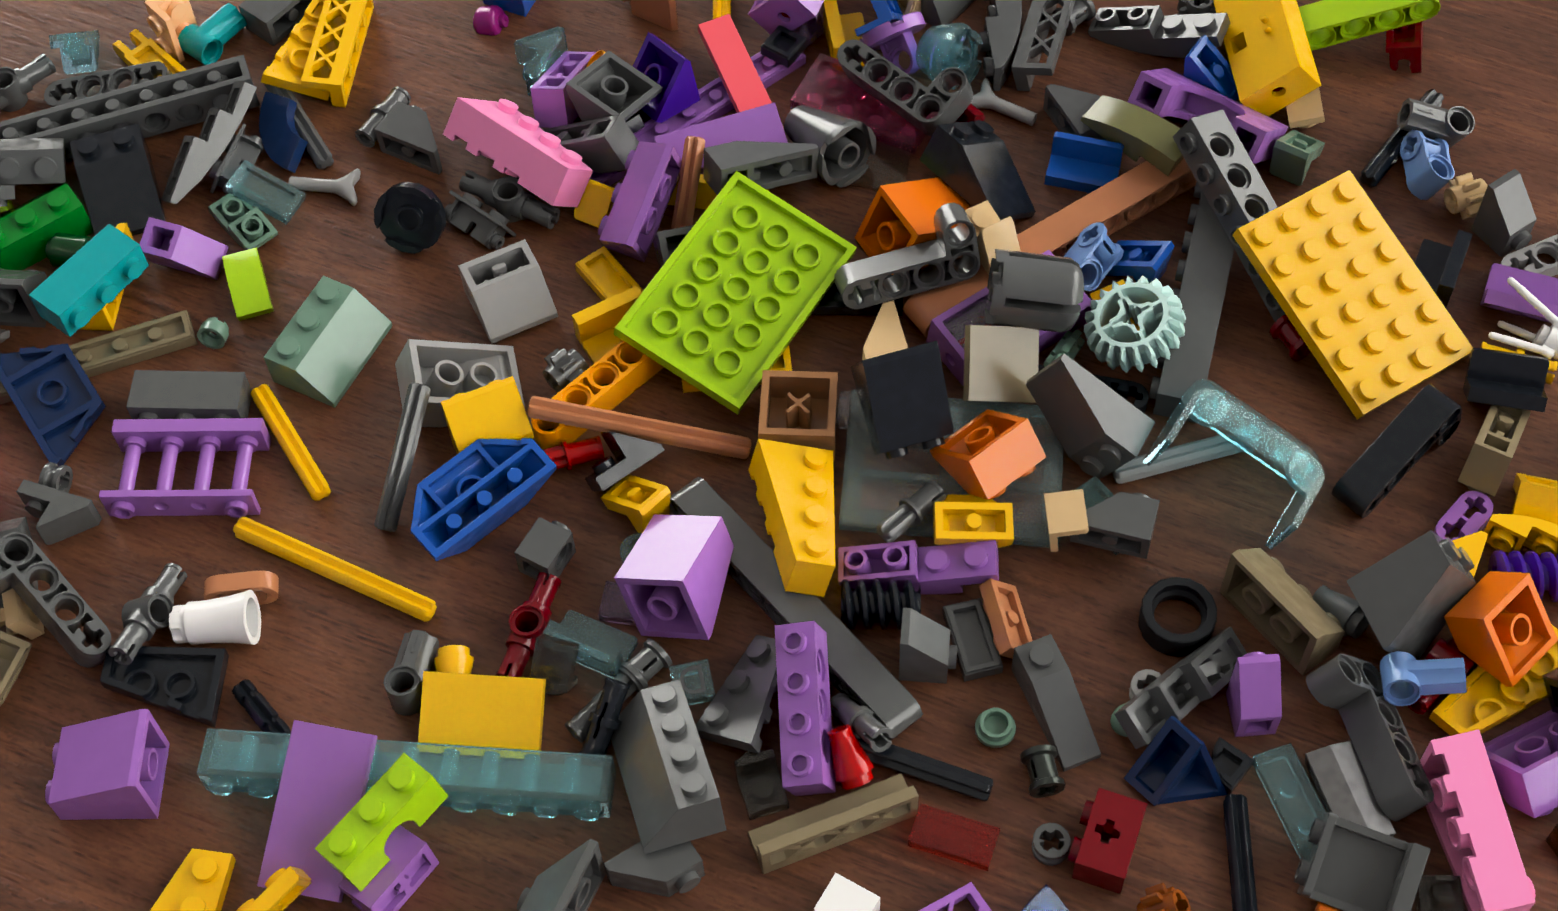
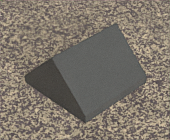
(610, 89)

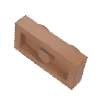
(1005, 616)

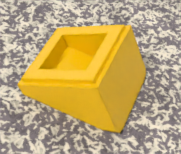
(594, 203)

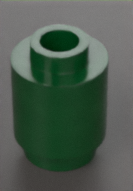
(63, 247)

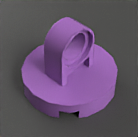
(895, 38)

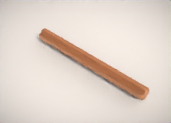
(639, 427)

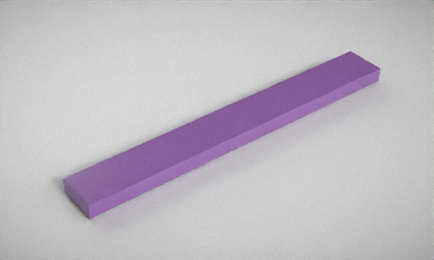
(712, 105)

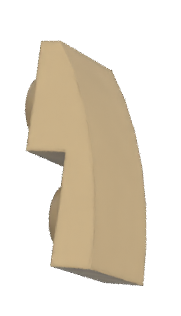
(1306, 111)

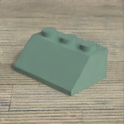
(327, 342)

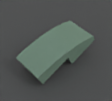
(242, 222)

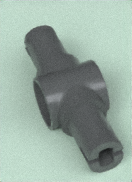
(18, 82)
(509, 199)
(147, 614)

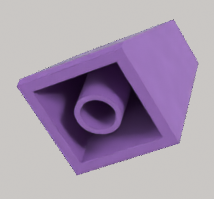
(677, 576)
(109, 768)

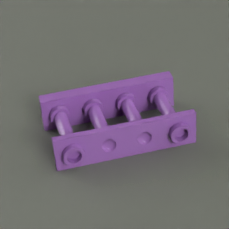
(180, 435)

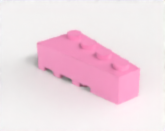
(520, 149)
(1475, 825)

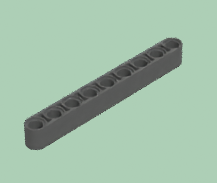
(755, 569)

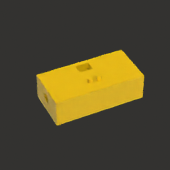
(1268, 53)

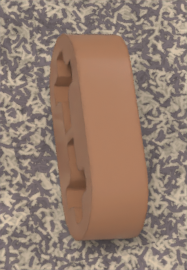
(263, 583)

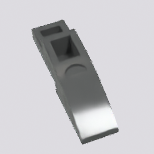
(1152, 33)
(1000, 39)

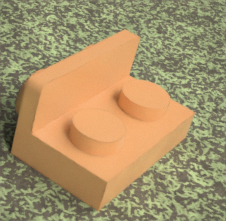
(167, 20)

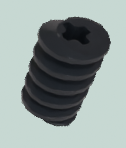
(877, 603)

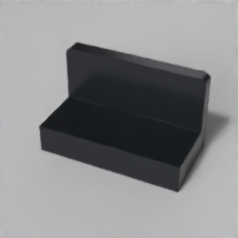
(1442, 264)
(1506, 379)

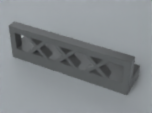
(1034, 41)

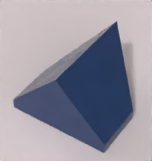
(1175, 767)

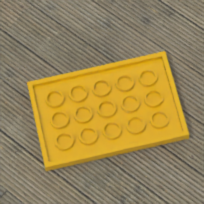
(1353, 293)

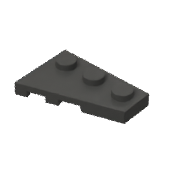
(743, 699)

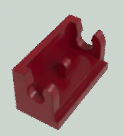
(1406, 44)

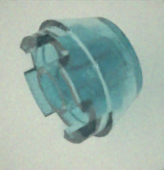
(949, 47)

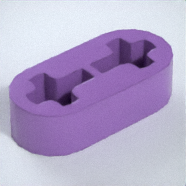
(1456, 515)

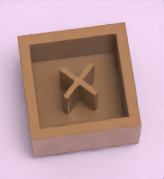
(799, 408)

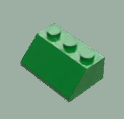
(31, 225)

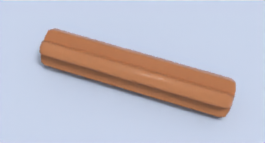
(688, 182)

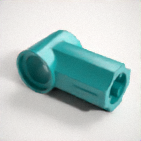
(207, 40)

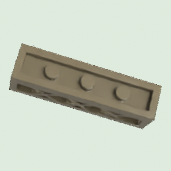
(833, 823)

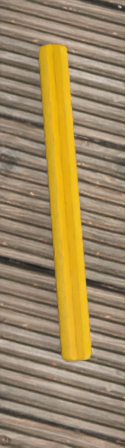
(335, 569)

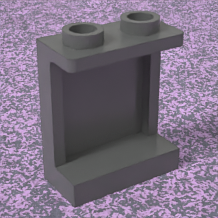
(1359, 867)

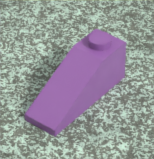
(549, 97)

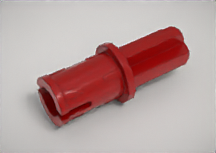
(576, 452)

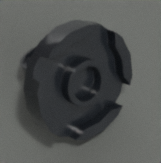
(410, 217)

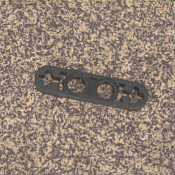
(108, 80)

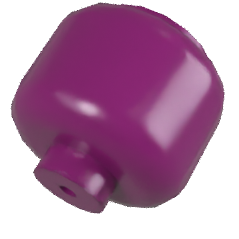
(490, 20)

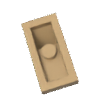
(992, 232)

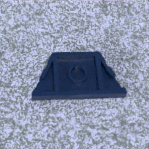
(51, 397)

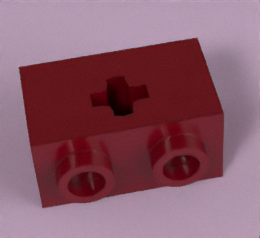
(1100, 862)

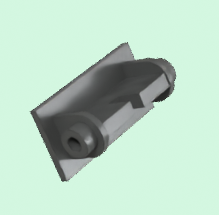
(239, 149)
(489, 227)

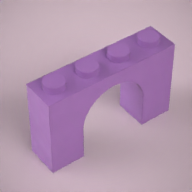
(1180, 97)

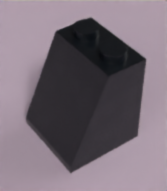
(904, 399)

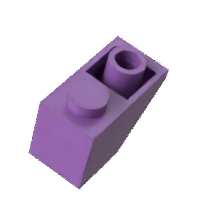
(182, 248)
(1255, 694)

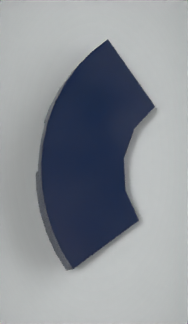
(279, 131)

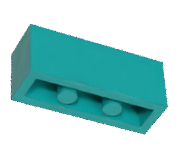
(89, 280)

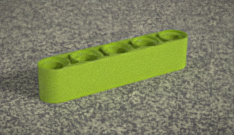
(1345, 20)

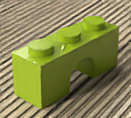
(359, 839)

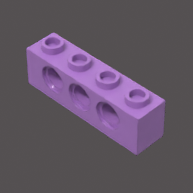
(804, 708)

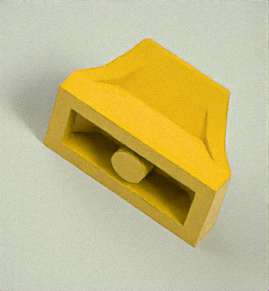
(972, 520)

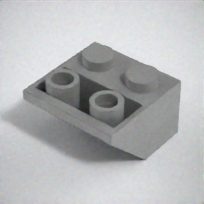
(507, 291)

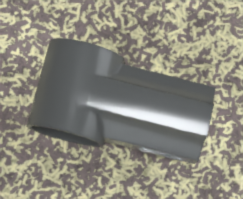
(1436, 121)
(413, 658)

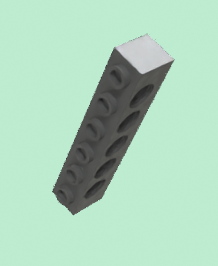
(1228, 183)

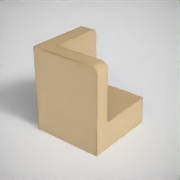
(1065, 515)

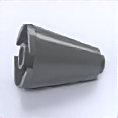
(841, 142)

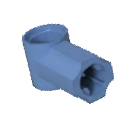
(1407, 679)

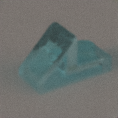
(77, 50)
(539, 53)

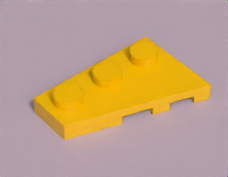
(198, 883)

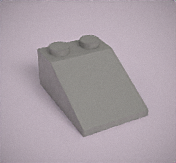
(452, 370)

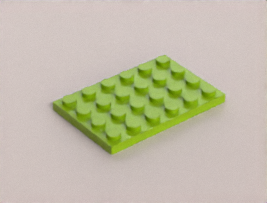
(735, 292)

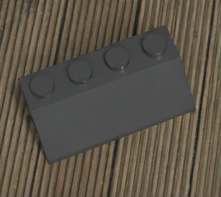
(666, 769)

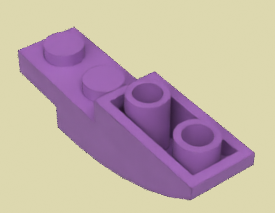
(935, 568)

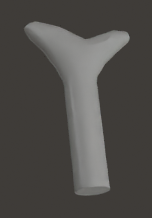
(989, 100)
(343, 186)

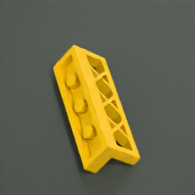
(348, 51)

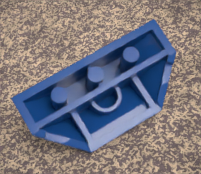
(477, 493)

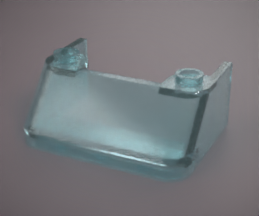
(1257, 436)

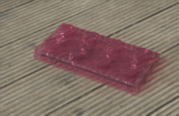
(832, 91)

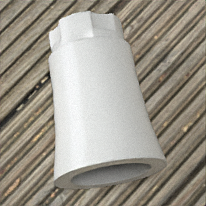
(217, 620)

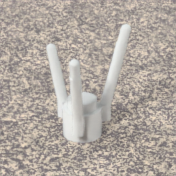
(1545, 340)

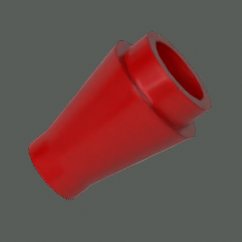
(849, 759)

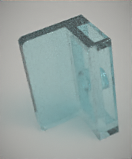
(600, 645)

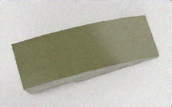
(1137, 129)

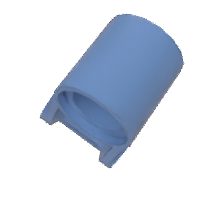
(1425, 164)
(1093, 254)

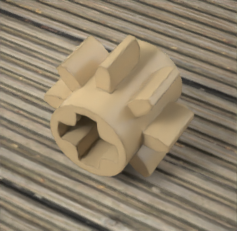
(1465, 195)

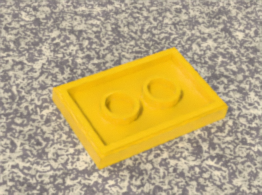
(482, 710)

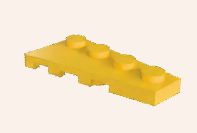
(291, 58)
(1490, 701)

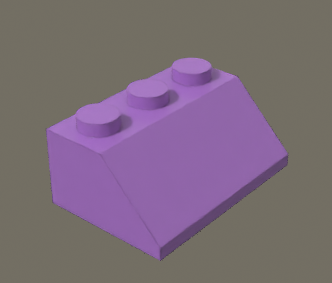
(641, 199)
(1528, 765)

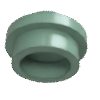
(995, 728)

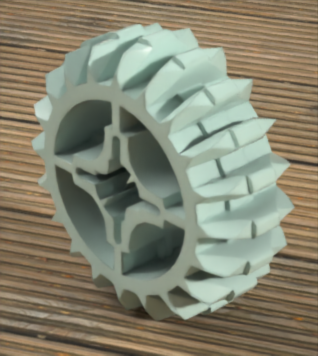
(1151, 307)

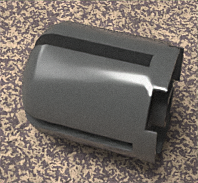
(1034, 291)

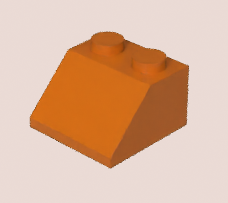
(990, 453)
(1502, 625)

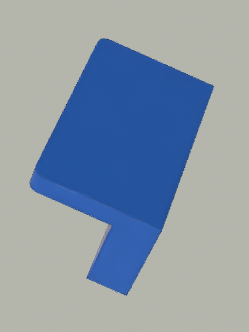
(886, 11)
(1082, 162)

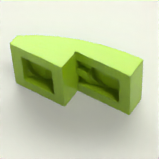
(247, 284)

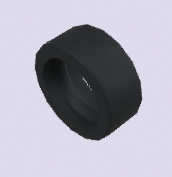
(1182, 590)

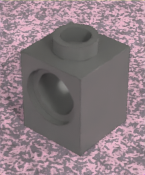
(545, 549)

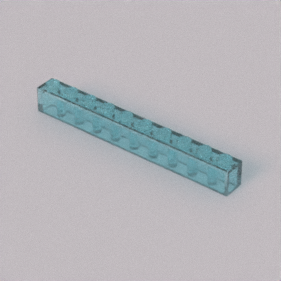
(470, 775)

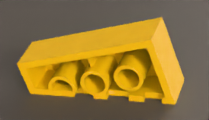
(798, 505)

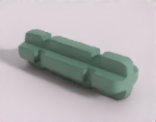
(1069, 344)

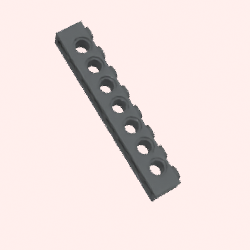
(154, 104)

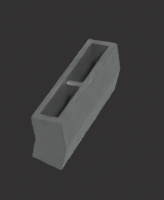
(1345, 786)

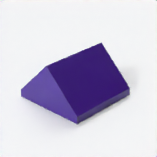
(671, 72)

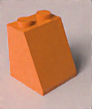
(904, 215)

